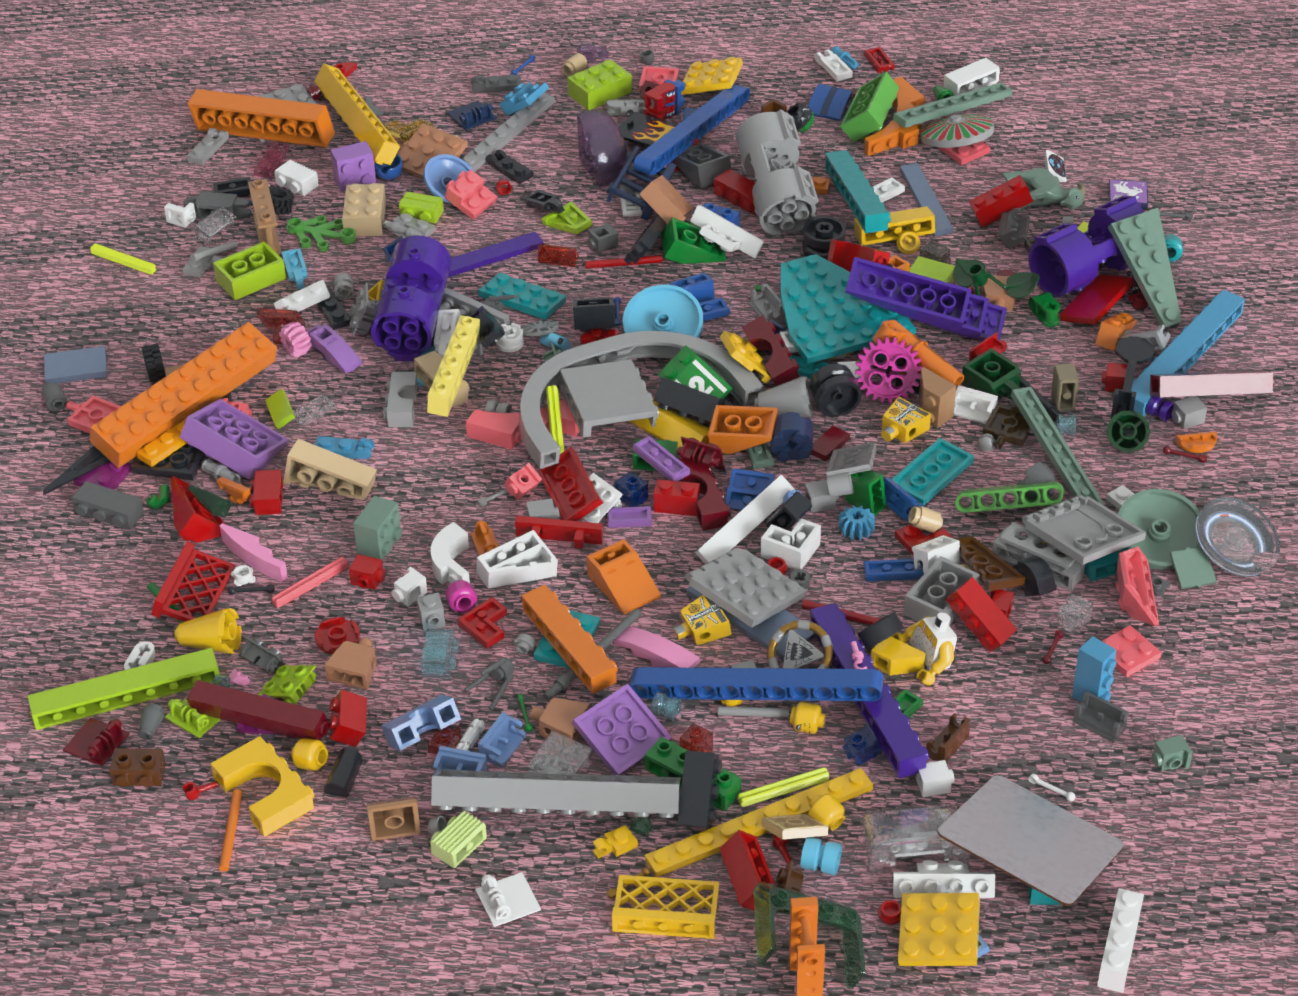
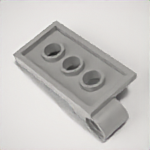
(847, 462)

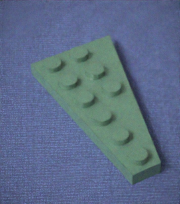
(1146, 254)

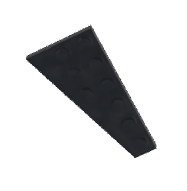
(181, 463)

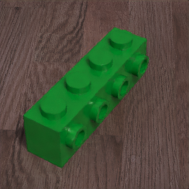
(668, 759)

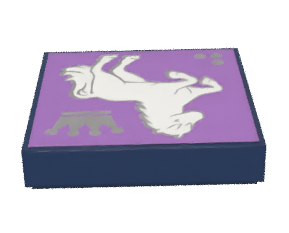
(1129, 188)

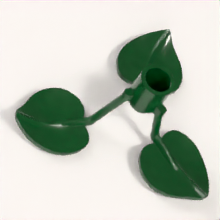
(973, 272)

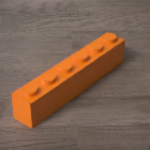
(569, 639)

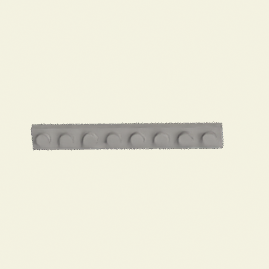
(508, 131)

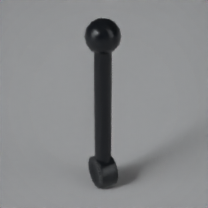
(269, 589)

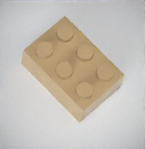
(365, 209)

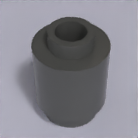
(53, 396)

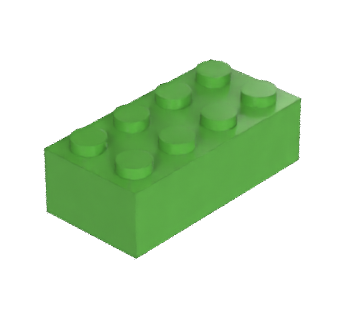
(870, 107)

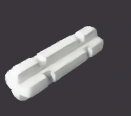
(471, 735)

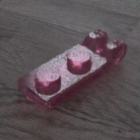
(271, 160)

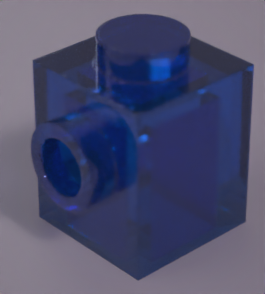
(633, 489)

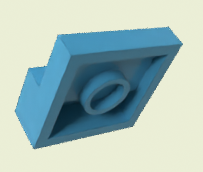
(522, 97)

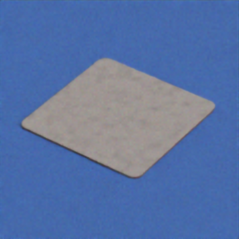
(1031, 839)

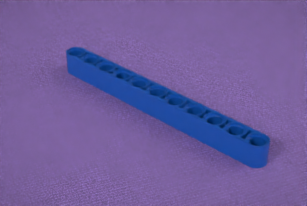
(693, 127)
(758, 683)

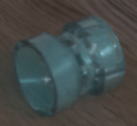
(666, 706)

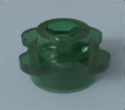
(641, 826)

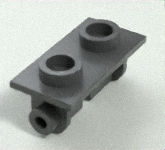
(268, 659)

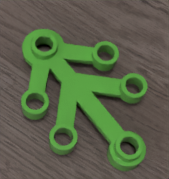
(299, 227)

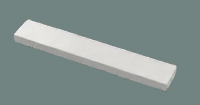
(745, 521)

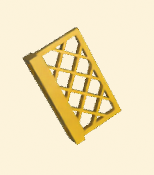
(664, 920)

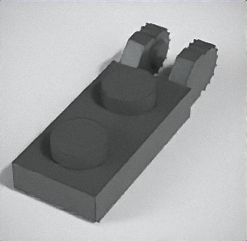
(495, 83)

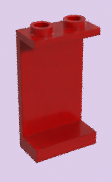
(843, 254)

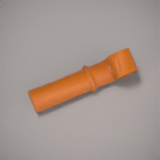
(929, 358)

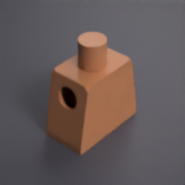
(997, 294)
(352, 664)
(559, 717)

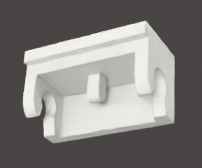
(974, 404)
(931, 550)

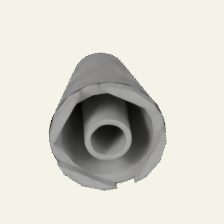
(788, 397)

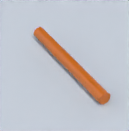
(230, 830)

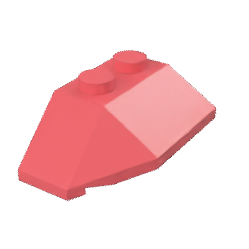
(1136, 586)

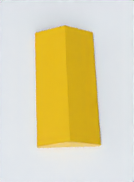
(673, 426)

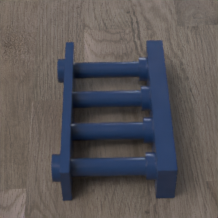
(613, 189)

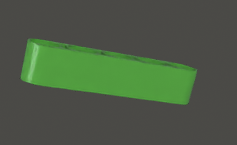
(999, 502)

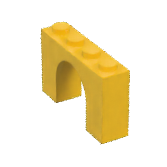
(260, 760)

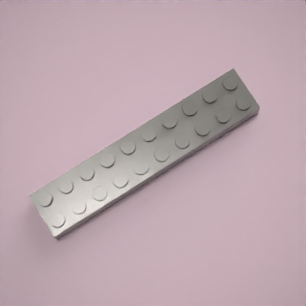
(556, 792)

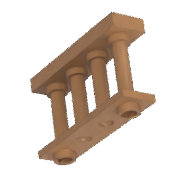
(264, 214)

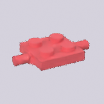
(89, 412)

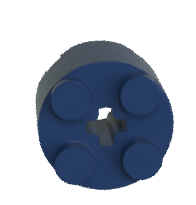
(792, 437)

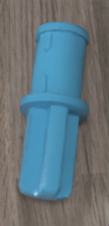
(845, 57)

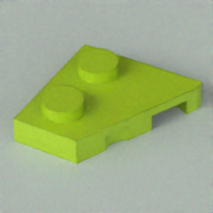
(570, 220)

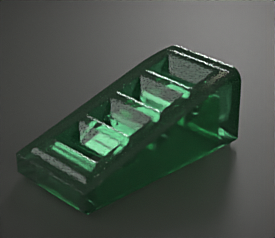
(214, 503)

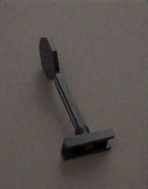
(1132, 351)

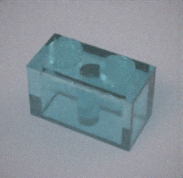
(438, 653)

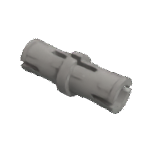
(219, 471)

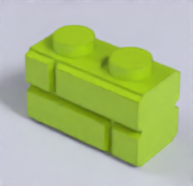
(422, 206)

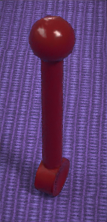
(1202, 458)
(1058, 635)

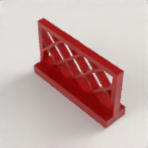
(178, 575)

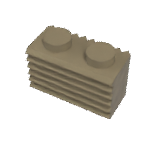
(1065, 387)

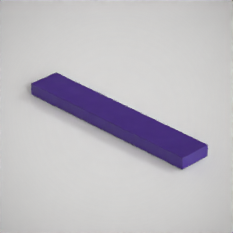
(494, 253)

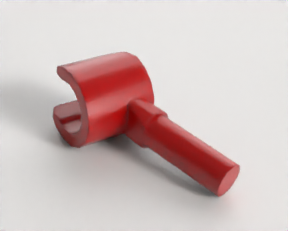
(193, 792)
(779, 843)

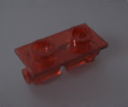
(557, 255)

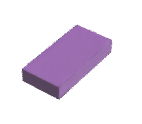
(629, 517)

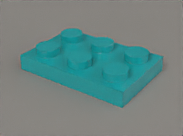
(546, 652)

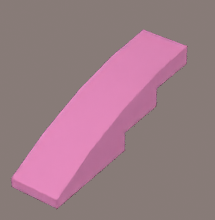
(251, 552)
(656, 648)

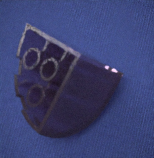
(601, 147)

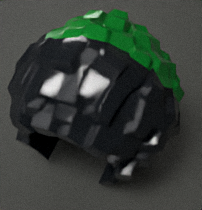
(802, 116)

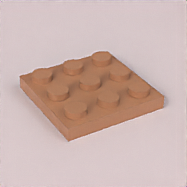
(425, 145)

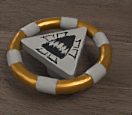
(798, 650)

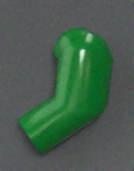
(163, 498)

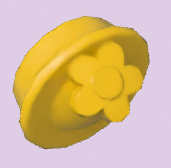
(908, 242)

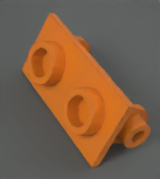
(483, 538)

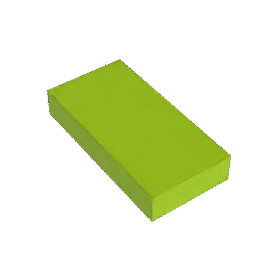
(280, 408)

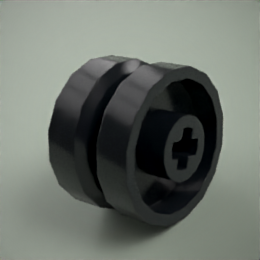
(818, 235)
(835, 390)

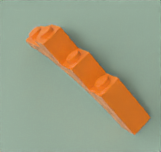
(893, 133)

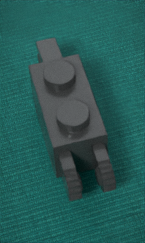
(209, 202)

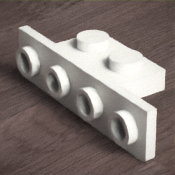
(725, 233)
(943, 878)

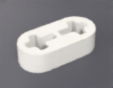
(135, 656)

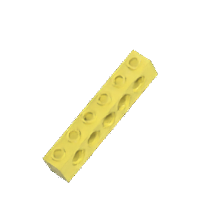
(453, 366)

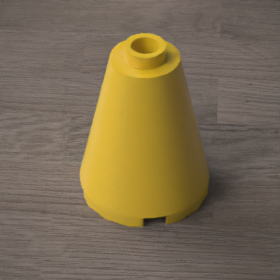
(212, 631)

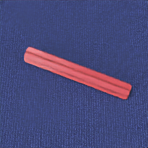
(310, 582)

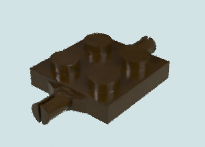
(1007, 425)

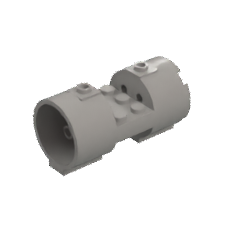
(769, 153)

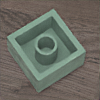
(377, 528)

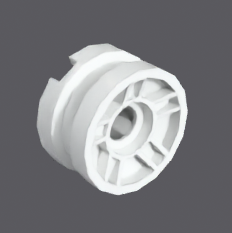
(512, 340)

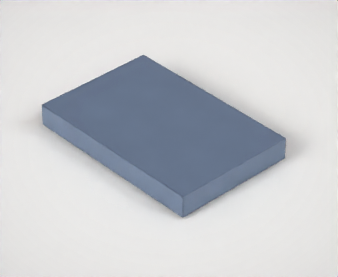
(75, 365)

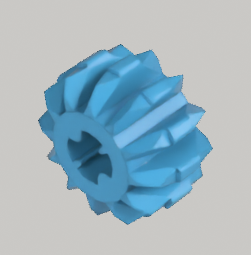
(856, 522)

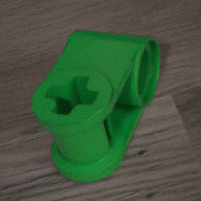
(1045, 308)

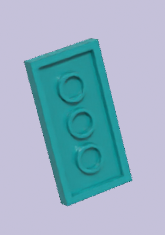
(530, 297)
(933, 470)

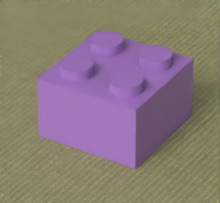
(353, 165)

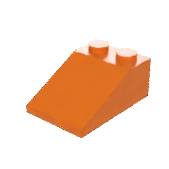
(741, 427)

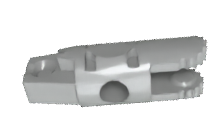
(625, 107)

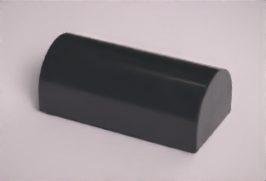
(343, 772)

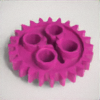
(893, 351)

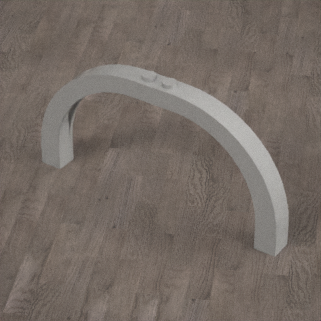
(621, 347)

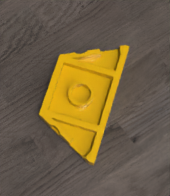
(745, 353)

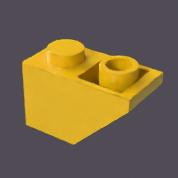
(897, 657)

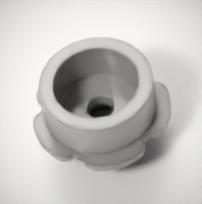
(524, 643)

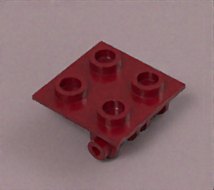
(706, 454)
(97, 740)

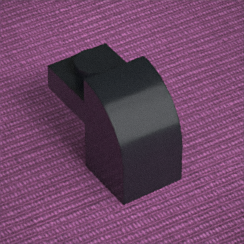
(490, 328)
(1038, 576)

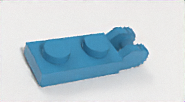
(347, 447)

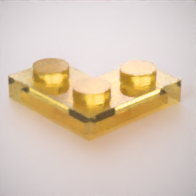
(404, 131)

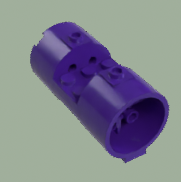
(1070, 258)
(411, 297)

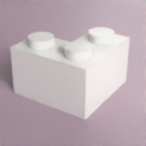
(793, 546)

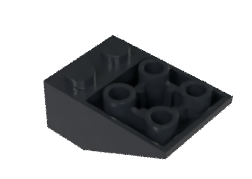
(594, 314)

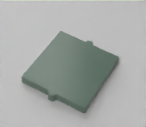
(1192, 568)

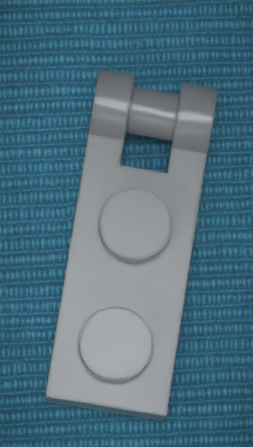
(207, 146)

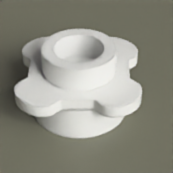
(243, 575)

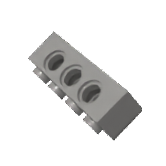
(1013, 543)

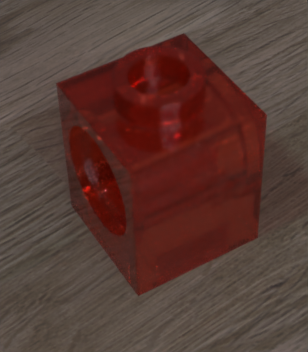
(697, 739)

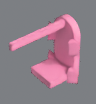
(240, 680)

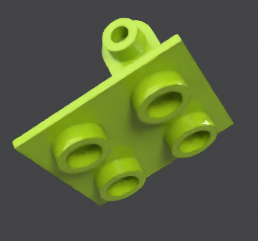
(290, 682)
(188, 718)

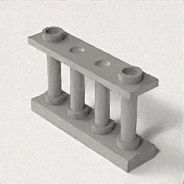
(467, 307)

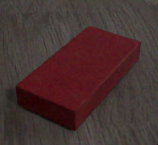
(831, 440)

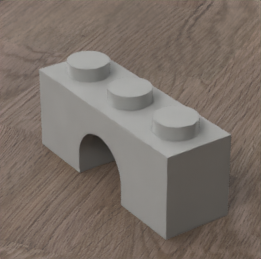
(399, 401)

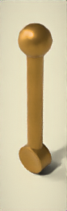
(611, 893)

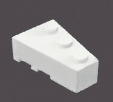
(517, 562)

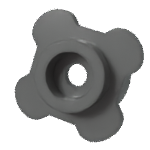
(1159, 585)

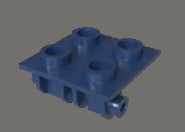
(473, 114)

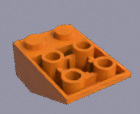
(622, 576)

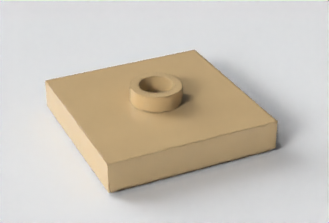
(794, 826)

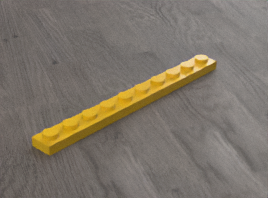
(709, 841)

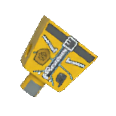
(904, 421)
(703, 622)

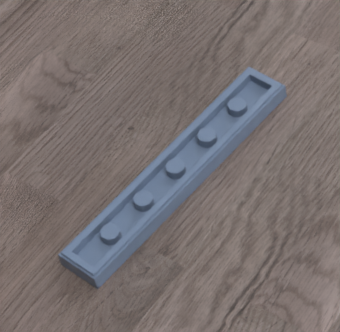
(925, 197)

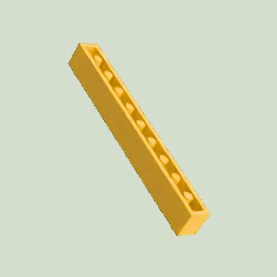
(357, 114)

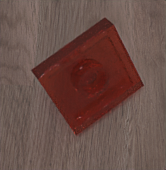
(278, 319)

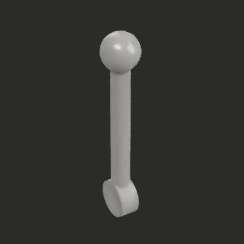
(483, 501)

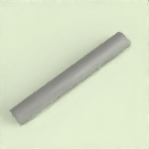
(213, 251)
(753, 711)

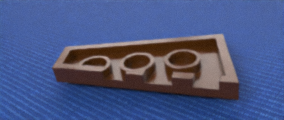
(993, 570)

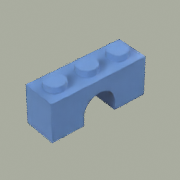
(433, 714)

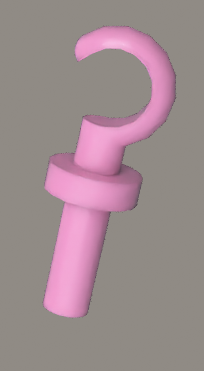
(857, 655)

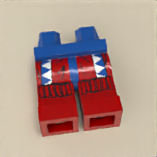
(665, 100)

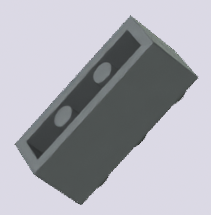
(107, 505)

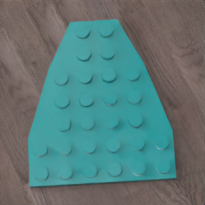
(822, 316)

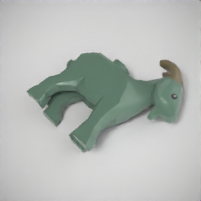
(1047, 190)

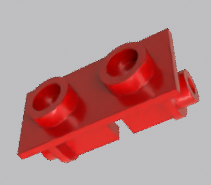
(989, 342)

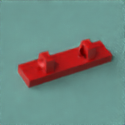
(561, 530)

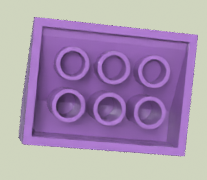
(233, 438)

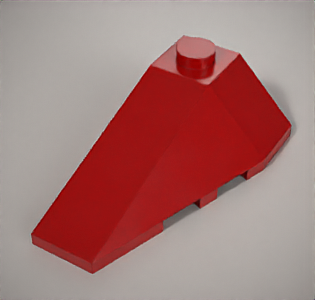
(191, 516)

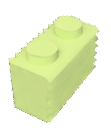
(458, 839)

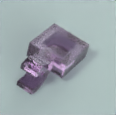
(592, 52)

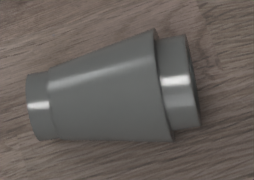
(150, 720)

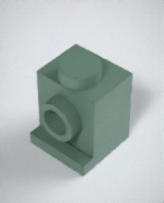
(1172, 753)

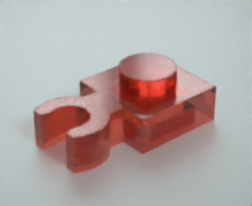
(448, 738)

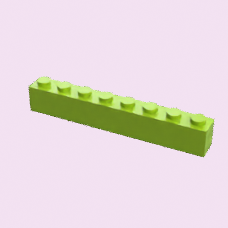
(122, 688)

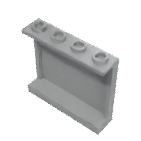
(606, 394)

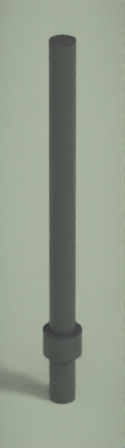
(563, 681)

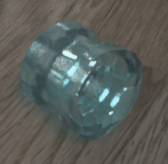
(1066, 424)

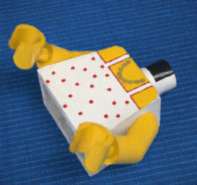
(935, 639)

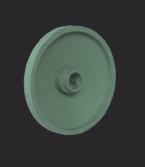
(1167, 521)

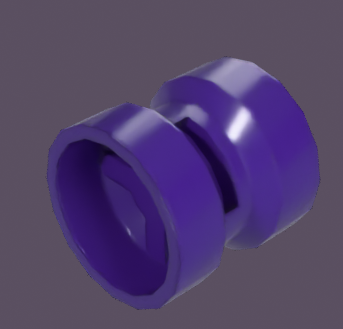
(1160, 408)

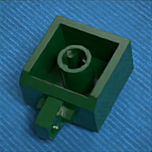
(992, 374)

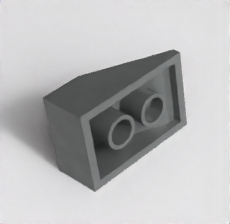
(702, 164)

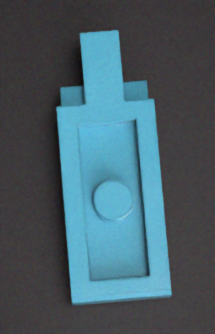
(295, 266)

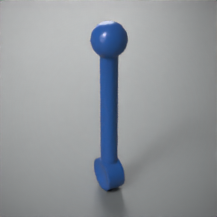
(531, 59)
(617, 300)

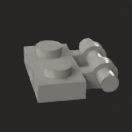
(410, 226)

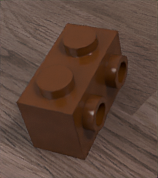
(137, 767)

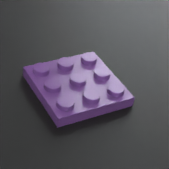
(620, 730)

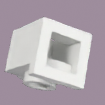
(409, 587)

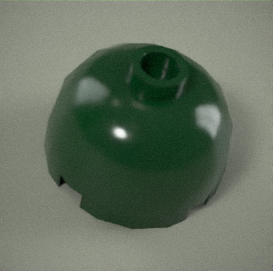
(1128, 431)

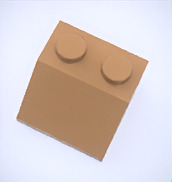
(936, 397)
(393, 818)

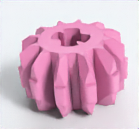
(295, 339)

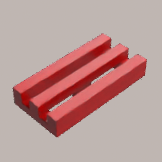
(876, 61)

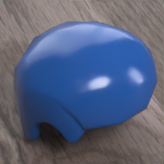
(389, 172)

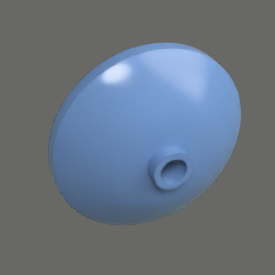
(441, 171)

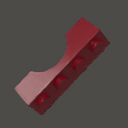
(762, 337)
(711, 508)

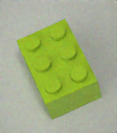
(599, 84)
(249, 270)

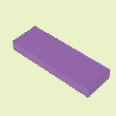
(661, 459)

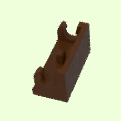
(949, 739)

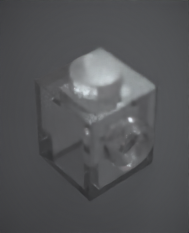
(1075, 614)

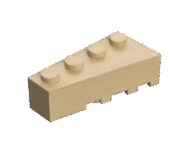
(328, 471)

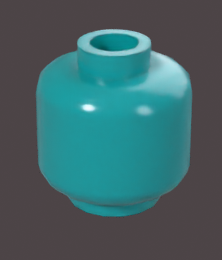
(1174, 247)

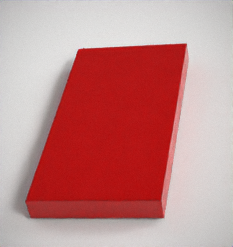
(1096, 299)
(570, 486)

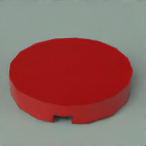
(335, 632)

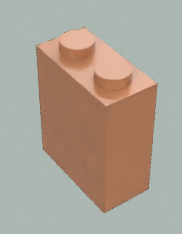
(666, 200)

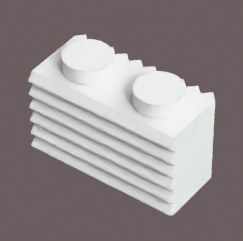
(296, 178)

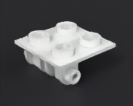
(609, 496)
(507, 898)

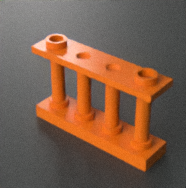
(804, 952)

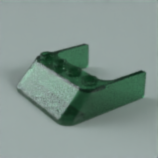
(774, 898)

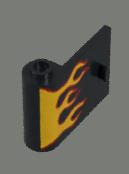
(644, 129)

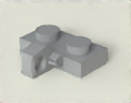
(199, 267)

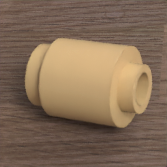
(574, 64)
(925, 519)

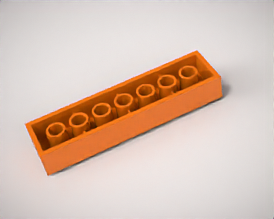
(262, 117)

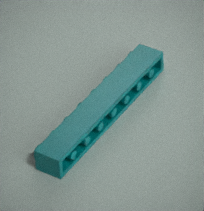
(857, 191)

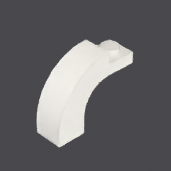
(444, 548)

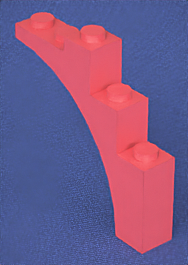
(504, 429)

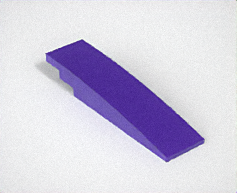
(926, 299)

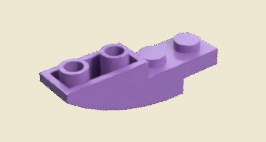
(334, 348)

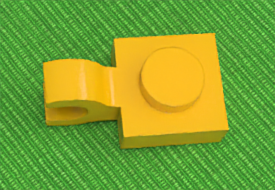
(616, 841)

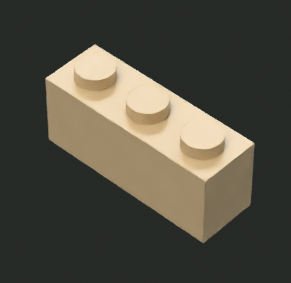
(426, 369)

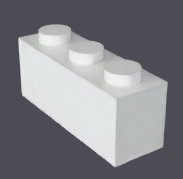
(972, 77)

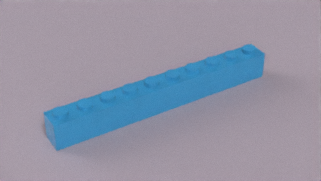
(1190, 344)

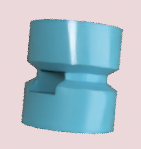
(819, 855)

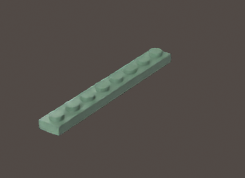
(952, 104)
(1054, 444)

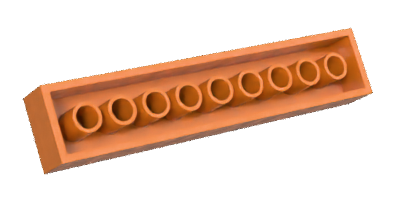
(183, 393)

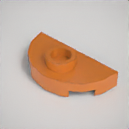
(1197, 442)
(237, 492)

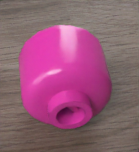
(461, 596)

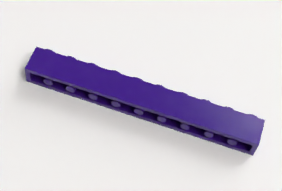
(884, 716)

